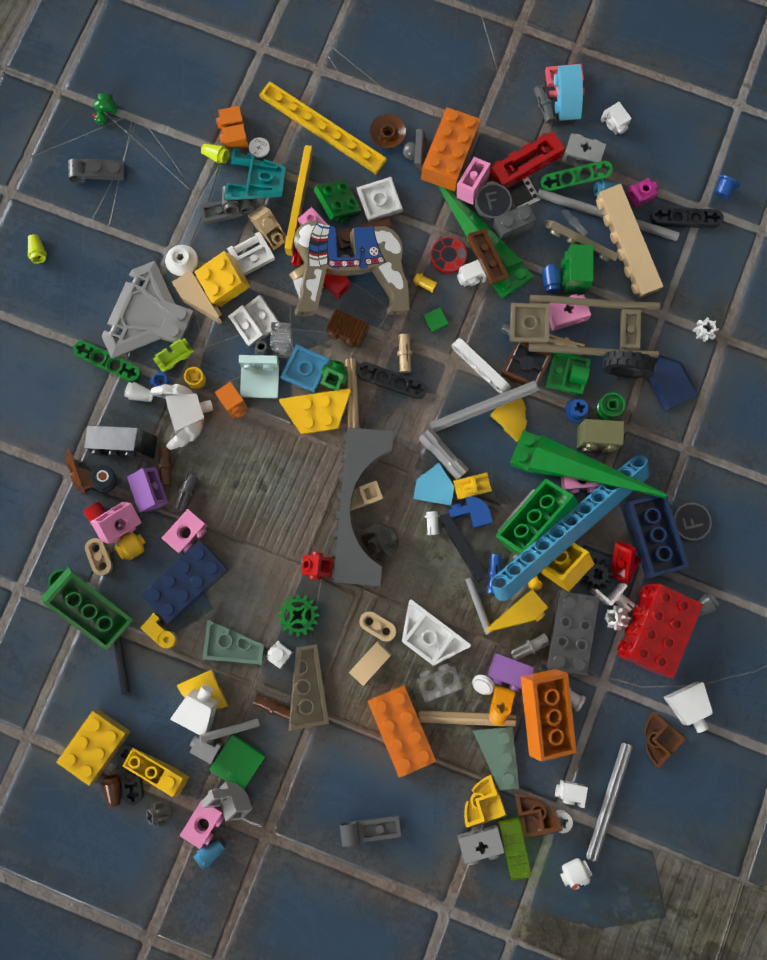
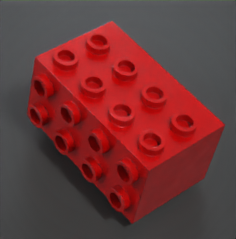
(659, 629)

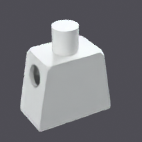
(691, 705)
(197, 710)

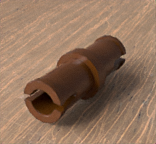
(165, 466)
(272, 706)

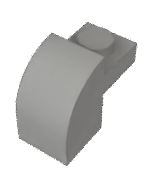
(231, 798)

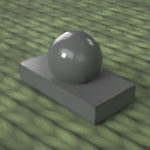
(416, 150)

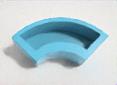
(569, 92)

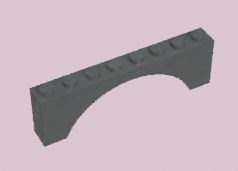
(361, 451)

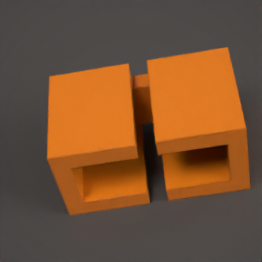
(233, 129)
(232, 401)

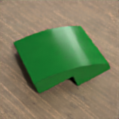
(237, 761)

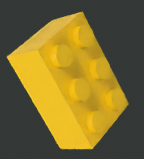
(93, 747)

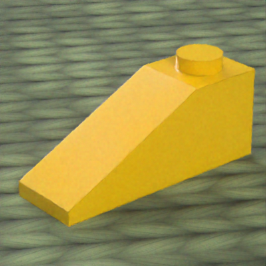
(525, 610)

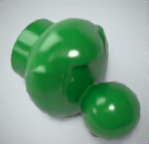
(104, 104)

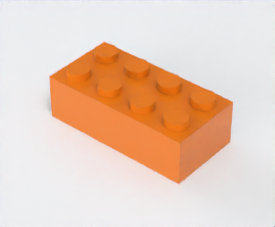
(450, 149)
(548, 714)
(401, 731)

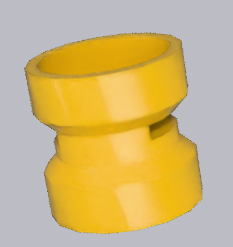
(195, 374)

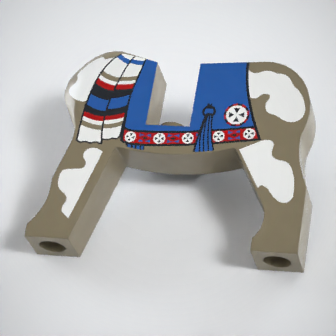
(372, 250)

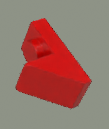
(624, 562)

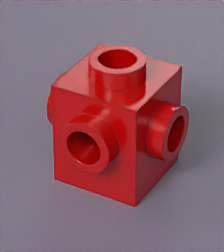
(317, 566)

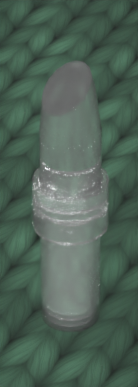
(574, 222)

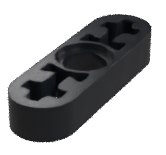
(137, 788)

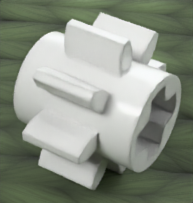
(703, 327)
(617, 618)

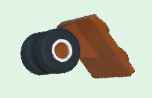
(101, 477)

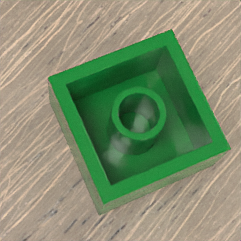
(577, 269)

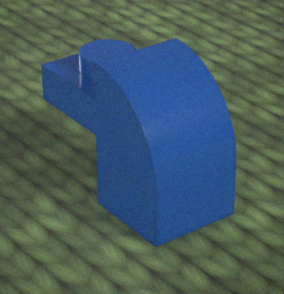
(476, 509)

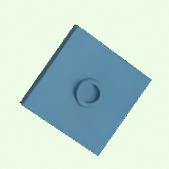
(304, 369)

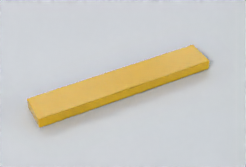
(299, 198)

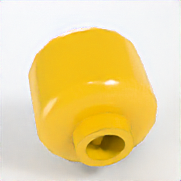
(130, 546)

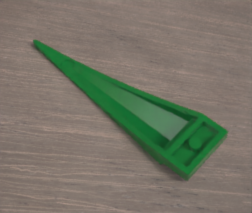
(469, 222)
(551, 458)

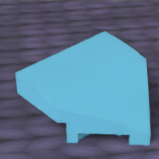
(434, 486)

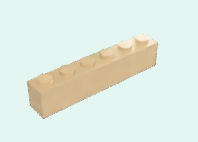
(629, 241)

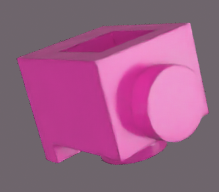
(640, 197)

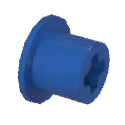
(726, 186)
(577, 410)

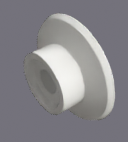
(183, 266)

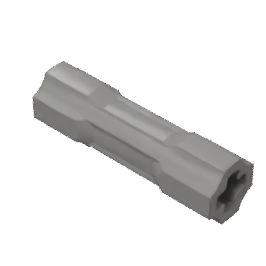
(443, 454)

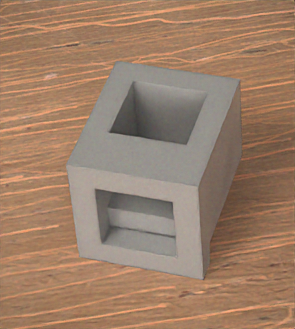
(206, 750)

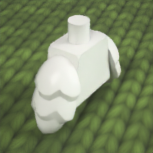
(184, 412)

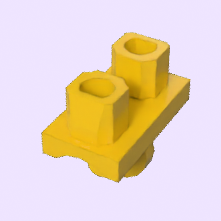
(472, 486)

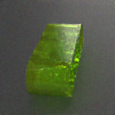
(514, 849)

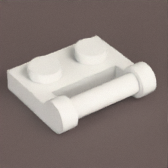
(253, 258)

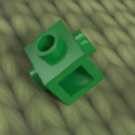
(334, 374)

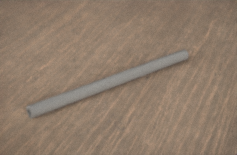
(593, 210)

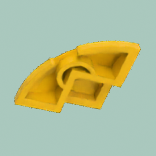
(512, 418)
(207, 678)
(484, 803)

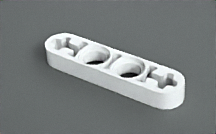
(480, 366)

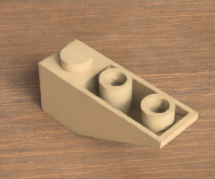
(193, 295)

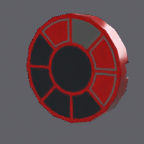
(448, 255)

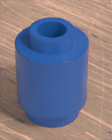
(552, 278)

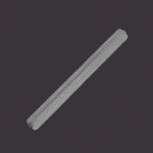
(484, 406)
(609, 802)

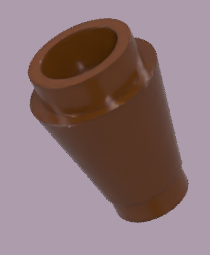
(112, 789)

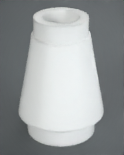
(138, 393)

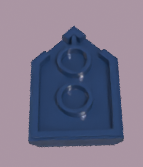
(671, 382)

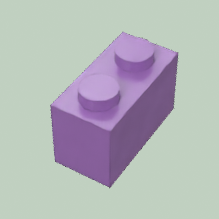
(147, 489)
(508, 671)

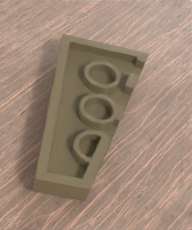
(576, 238)
(308, 696)

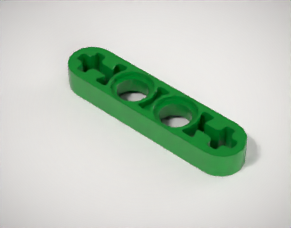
(576, 175)
(107, 361)

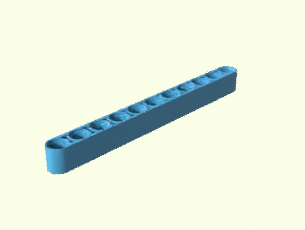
(565, 532)

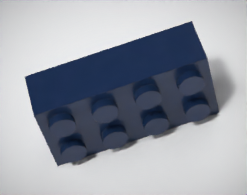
(656, 536)
(185, 582)

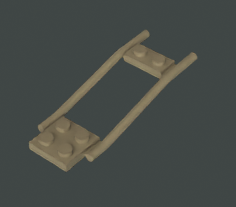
(531, 324)

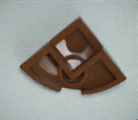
(661, 739)
(536, 817)

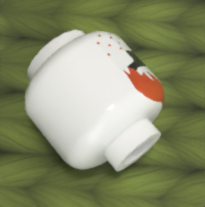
(576, 873)

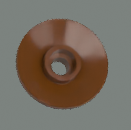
(387, 124)

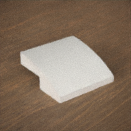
(253, 320)

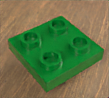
(337, 201)
(568, 373)

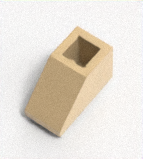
(268, 226)

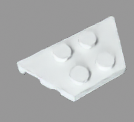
(430, 636)

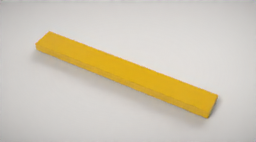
(323, 128)

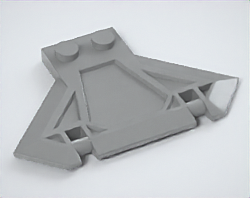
(145, 313)

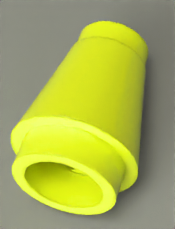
(216, 153)
(36, 250)

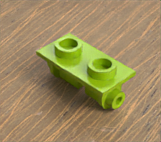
(167, 360)

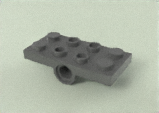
(572, 632)

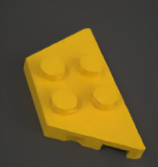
(317, 411)

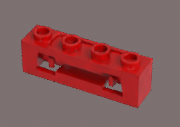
(550, 151)

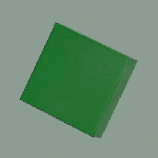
(435, 320)

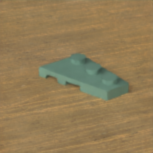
(230, 646)
(500, 755)

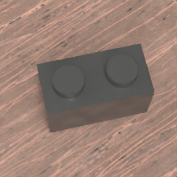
(514, 222)

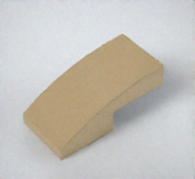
(366, 495)
(370, 663)

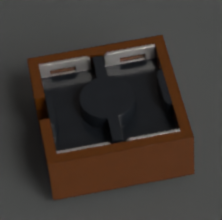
(525, 365)

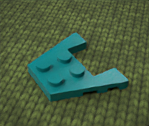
(263, 180)

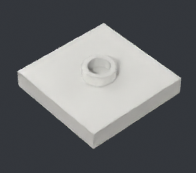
(379, 199)

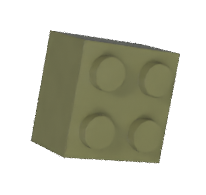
(600, 436)

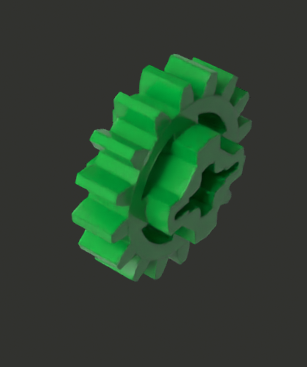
(291, 608)

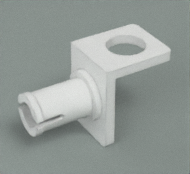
(615, 596)

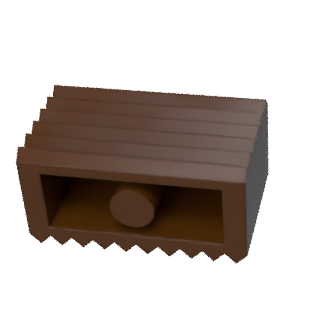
(346, 328)

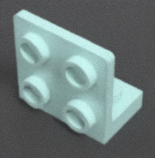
(259, 376)

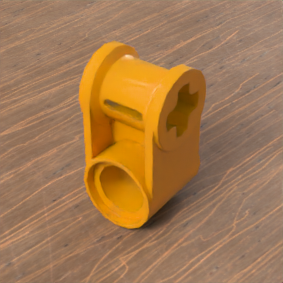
(501, 705)

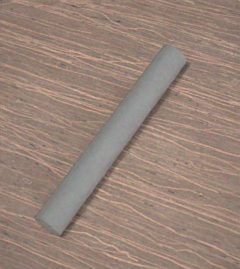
(478, 604)
(229, 730)

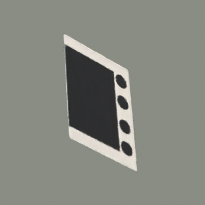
(523, 193)

